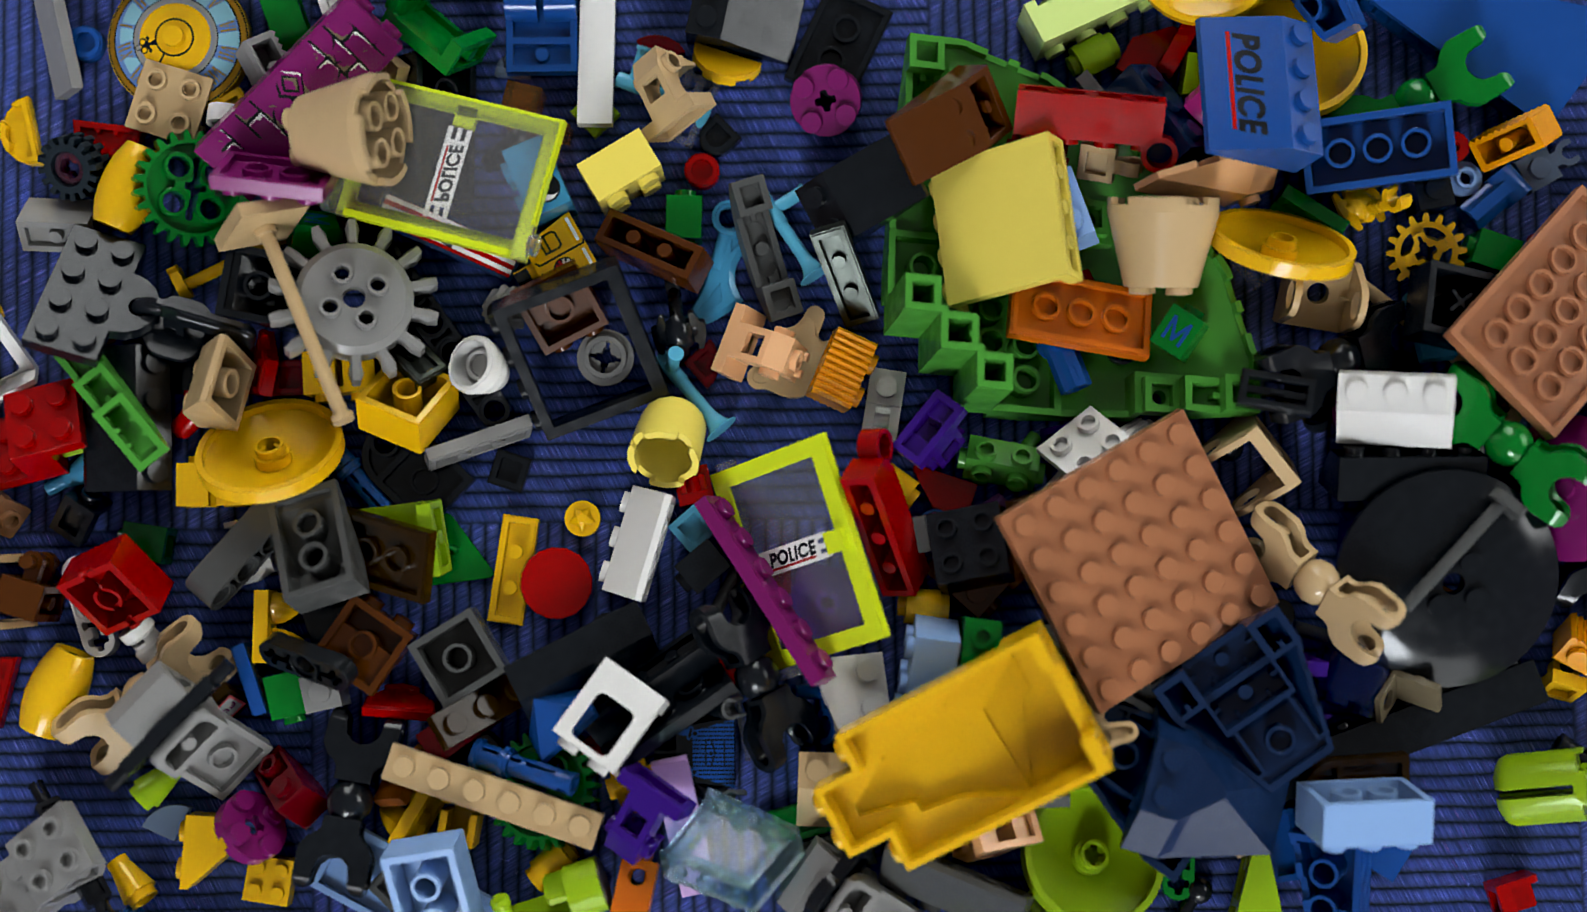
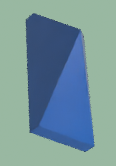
(544, 717)

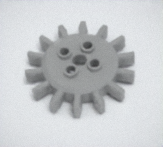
(391, 308)

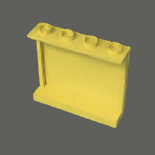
(1005, 221)

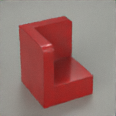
(1511, 891)

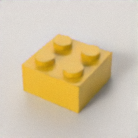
(270, 882)

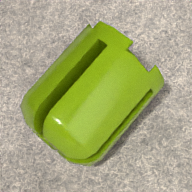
(1552, 784)

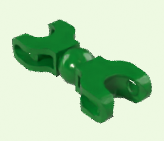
(1443, 83)
(1512, 445)

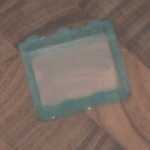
(732, 852)

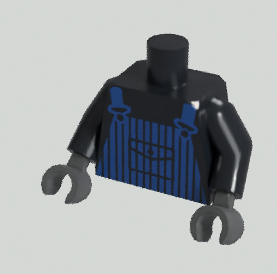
(709, 749)

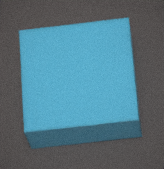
(690, 529)

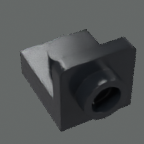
(79, 514)

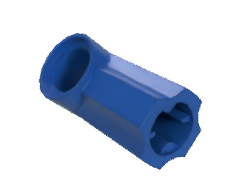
(1499, 192)
(1066, 368)

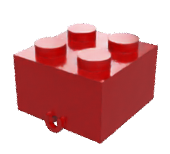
(115, 585)

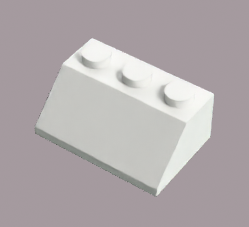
(1395, 408)
(637, 543)

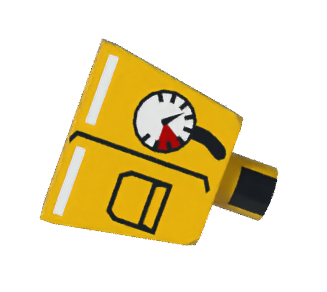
(558, 246)

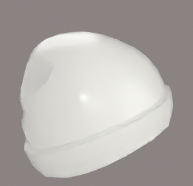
(478, 366)

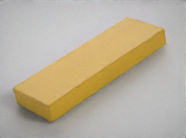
(515, 547)

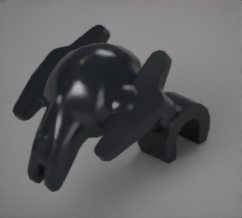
(678, 329)

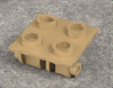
(169, 101)

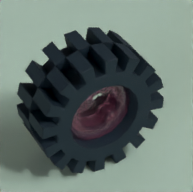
(80, 151)

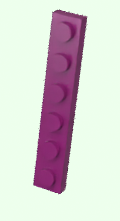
(770, 597)

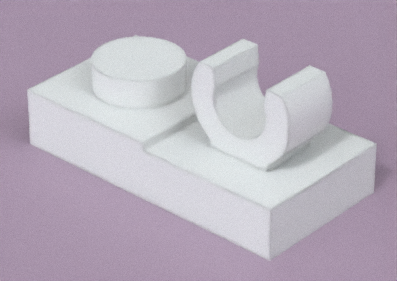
(884, 400)

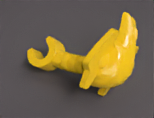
(1367, 204)

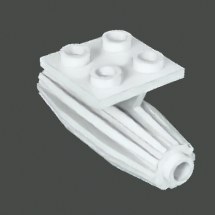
(1085, 439)

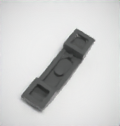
(761, 249)

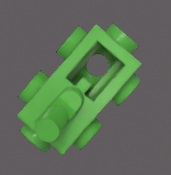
(1002, 462)

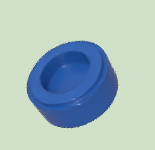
(89, 44)

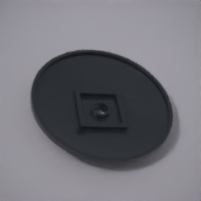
(1504, 577)

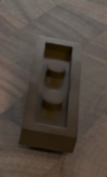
(474, 712)

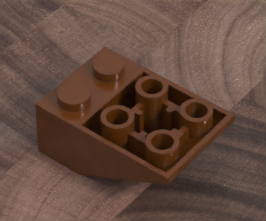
(949, 122)

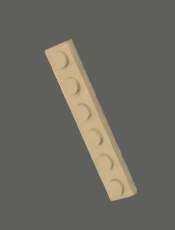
(493, 796)

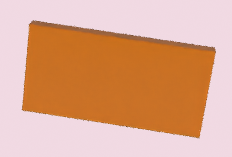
(1083, 318)

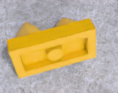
(268, 612)
(414, 819)

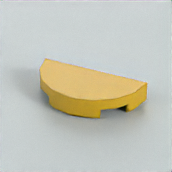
(724, 67)
(20, 132)

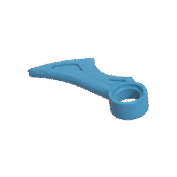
(719, 289)

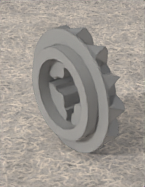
(596, 344)

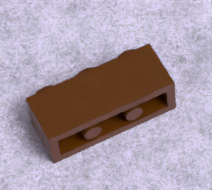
(654, 250)

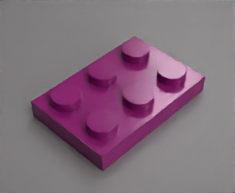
(270, 178)

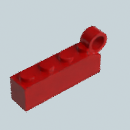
(1095, 117)
(883, 515)

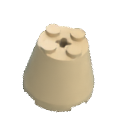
(352, 130)
(1162, 241)

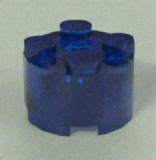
(1349, 682)

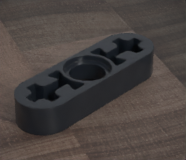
(308, 661)

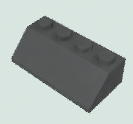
(951, 887)

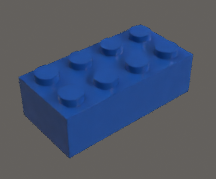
(1384, 149)

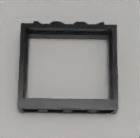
(557, 287)

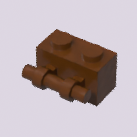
(33, 594)

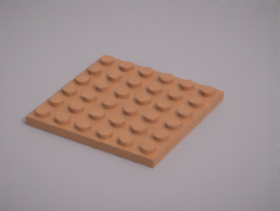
(1137, 560)

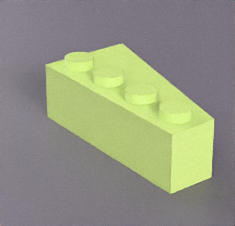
(1058, 23)

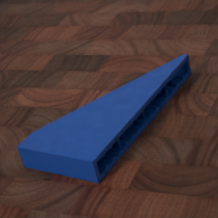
(1530, 39)

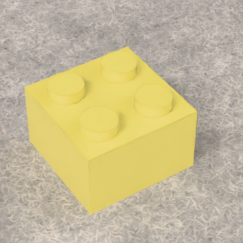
(622, 172)

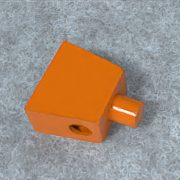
(635, 897)

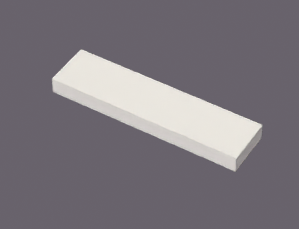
(596, 63)

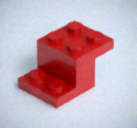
(37, 431)

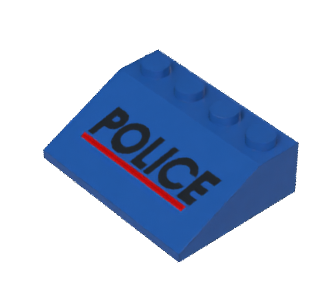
(1259, 90)

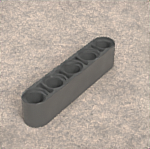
(234, 558)

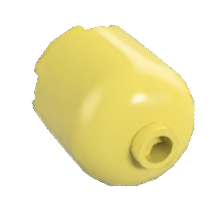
(668, 442)

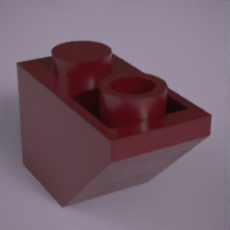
(291, 788)

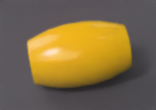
(113, 198)
(54, 684)

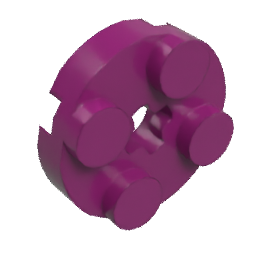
(808, 89)
(242, 844)

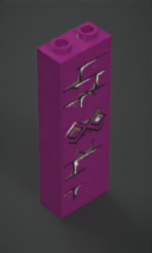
(336, 48)

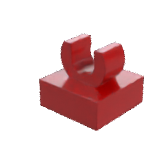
(695, 487)

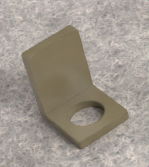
(1410, 689)

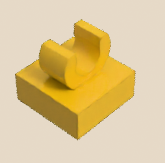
(1563, 685)

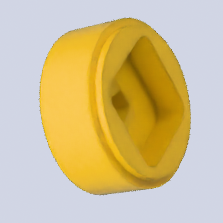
(582, 518)

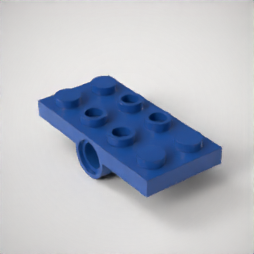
(541, 37)

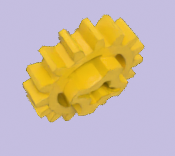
(1416, 229)

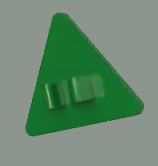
(465, 558)

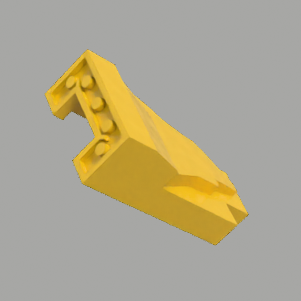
(964, 753)

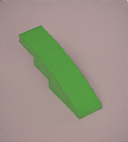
(117, 411)

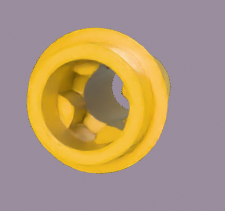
(132, 882)

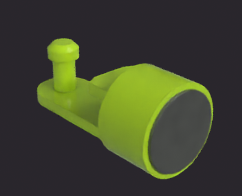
(574, 888)

